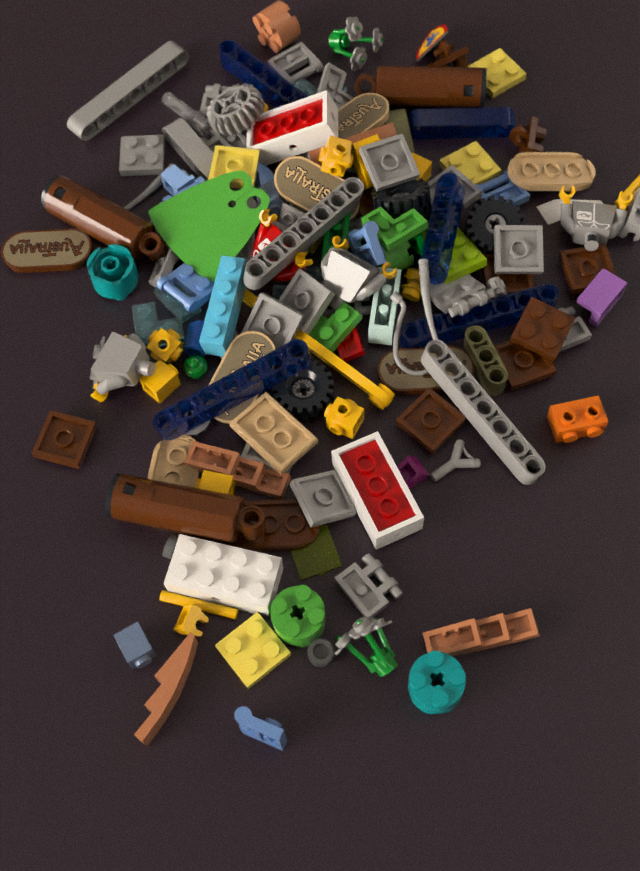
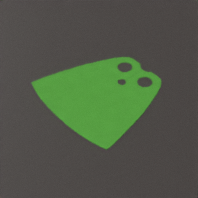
(204, 227)

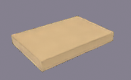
(273, 433)

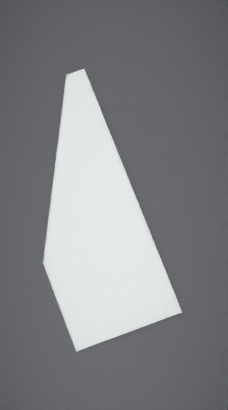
(552, 210)

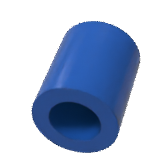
(191, 344)

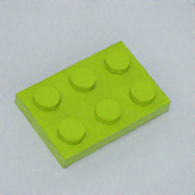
(464, 259)

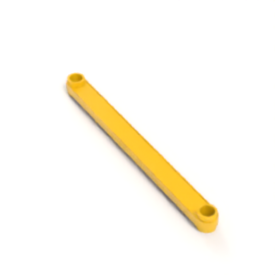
(378, 395)

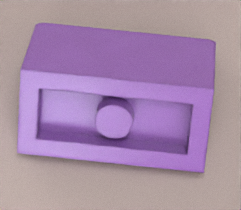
(602, 295)

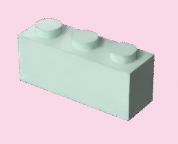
(384, 311)

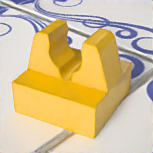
(187, 620)

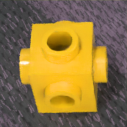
(336, 156)
(174, 345)
(344, 417)

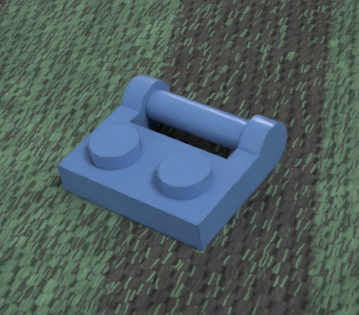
(508, 191)
(370, 252)
(191, 282)
(264, 731)

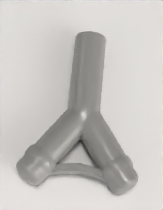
(456, 462)

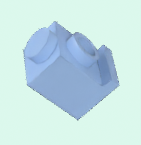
(176, 179)

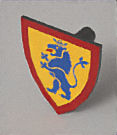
(432, 40)

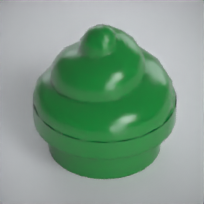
(195, 366)

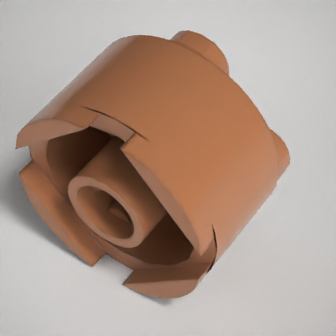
(277, 26)

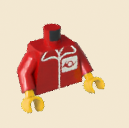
(266, 235)

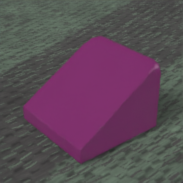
(412, 471)

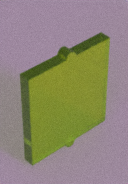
(317, 557)

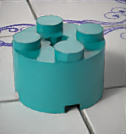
(113, 272)
(435, 667)

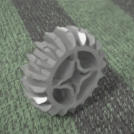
(235, 109)

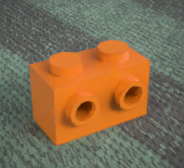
(577, 419)

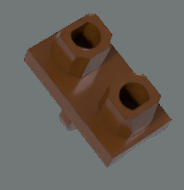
(457, 57)
(526, 136)

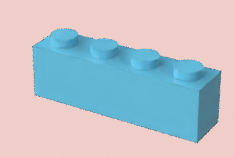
(224, 306)

